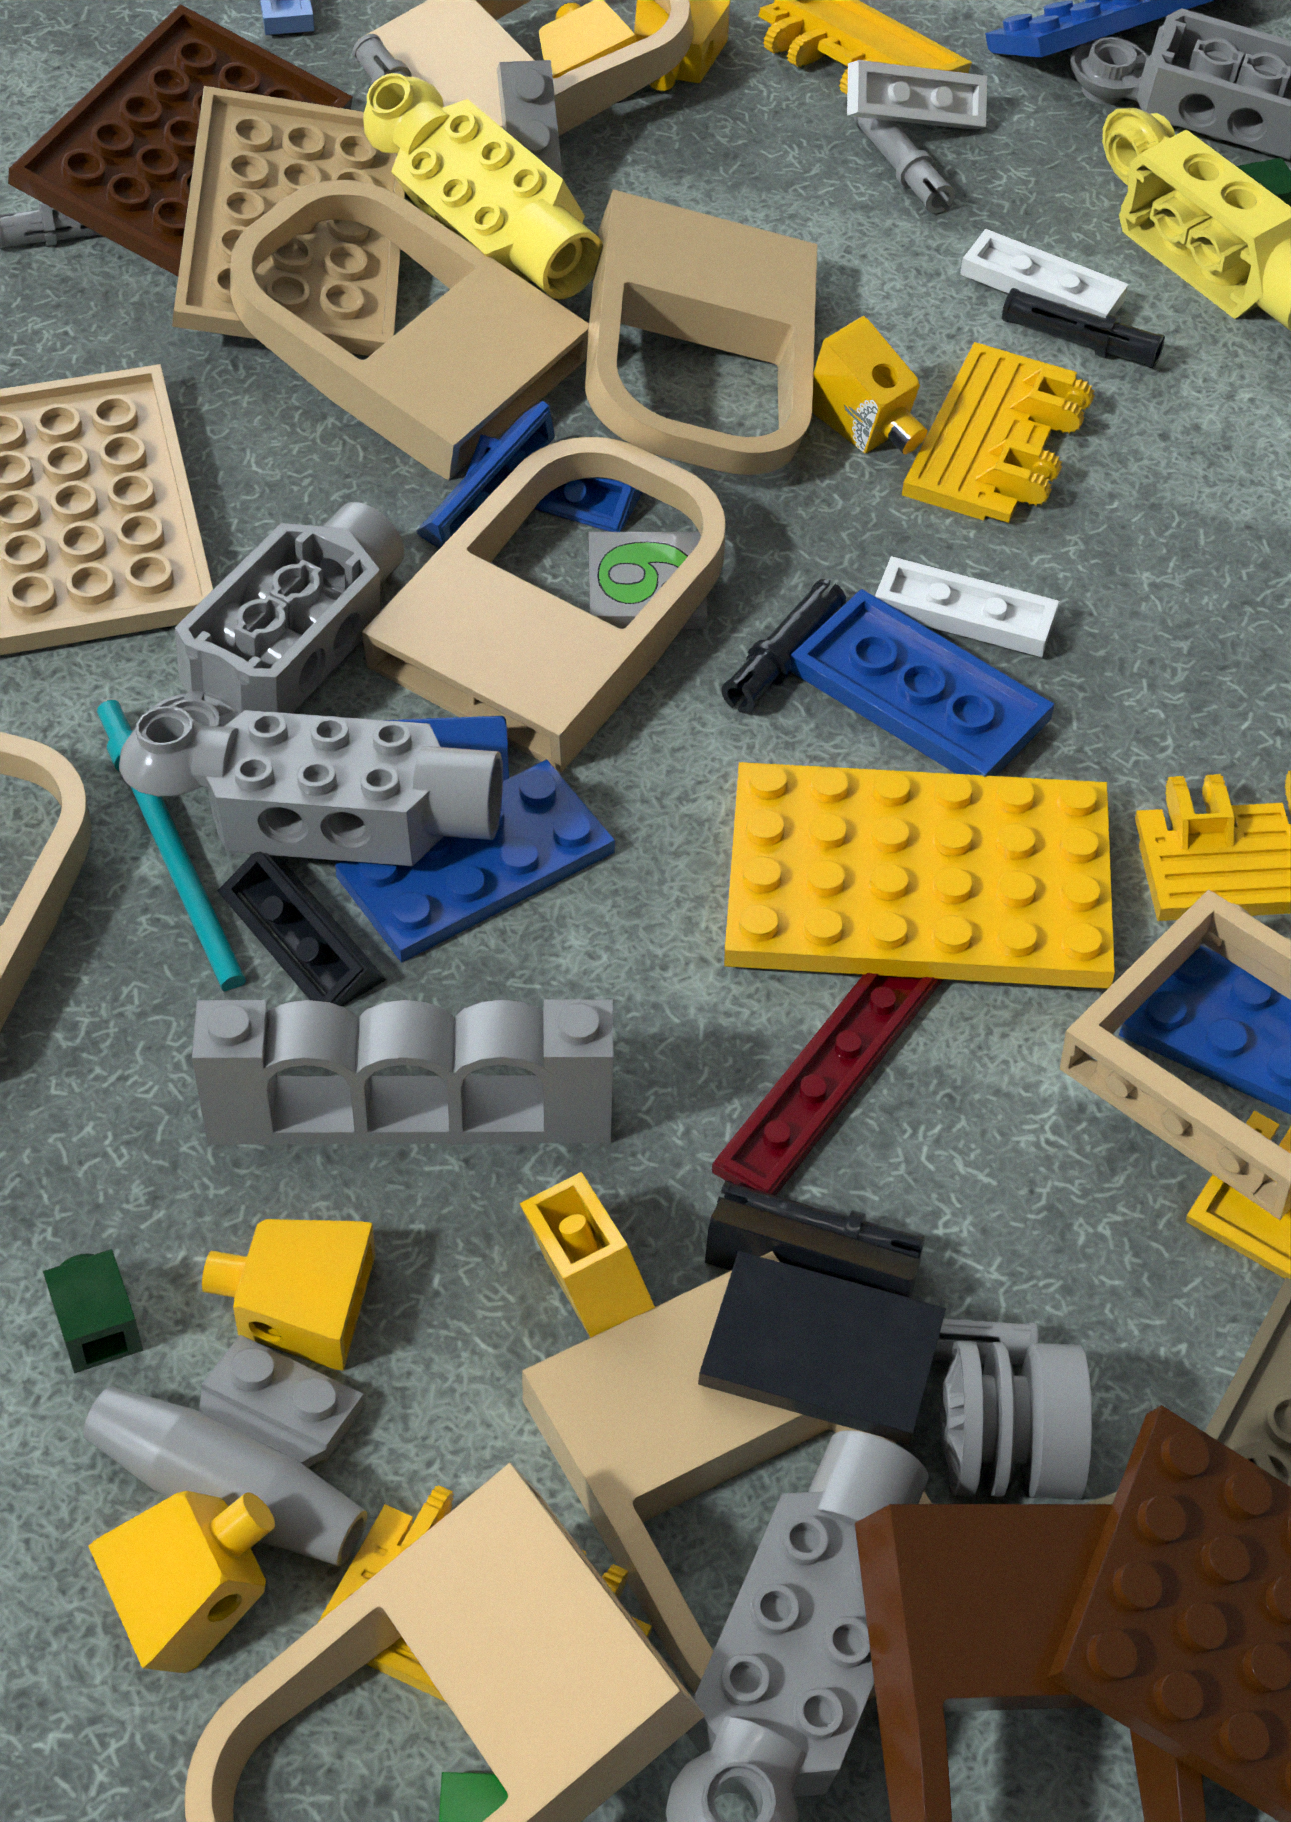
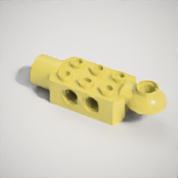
(482, 184)
(1201, 215)

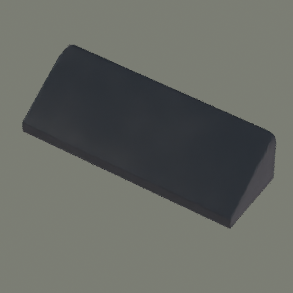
(302, 927)
(757, 1232)

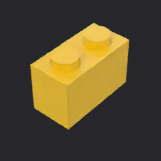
(587, 1255)

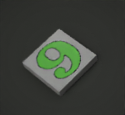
(631, 569)

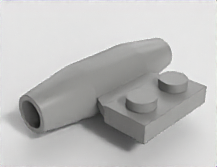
(253, 1433)

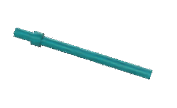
(176, 860)

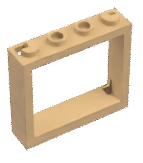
(1156, 1096)

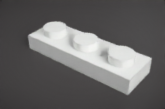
(916, 95)
(1012, 264)
(969, 606)

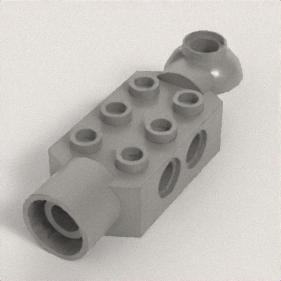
(1199, 78)
(284, 616)
(319, 783)
(796, 1643)

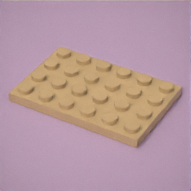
(248, 161)
(94, 512)

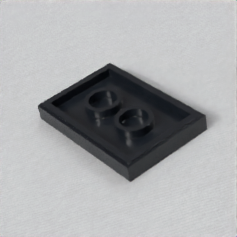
(822, 1347)

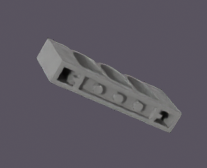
(245, 1045)

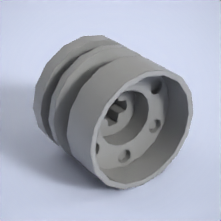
(1021, 1420)

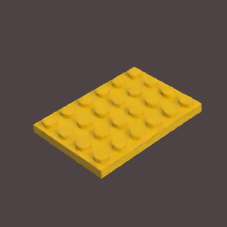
(921, 875)

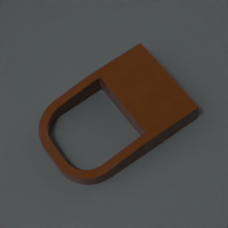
(970, 1620)

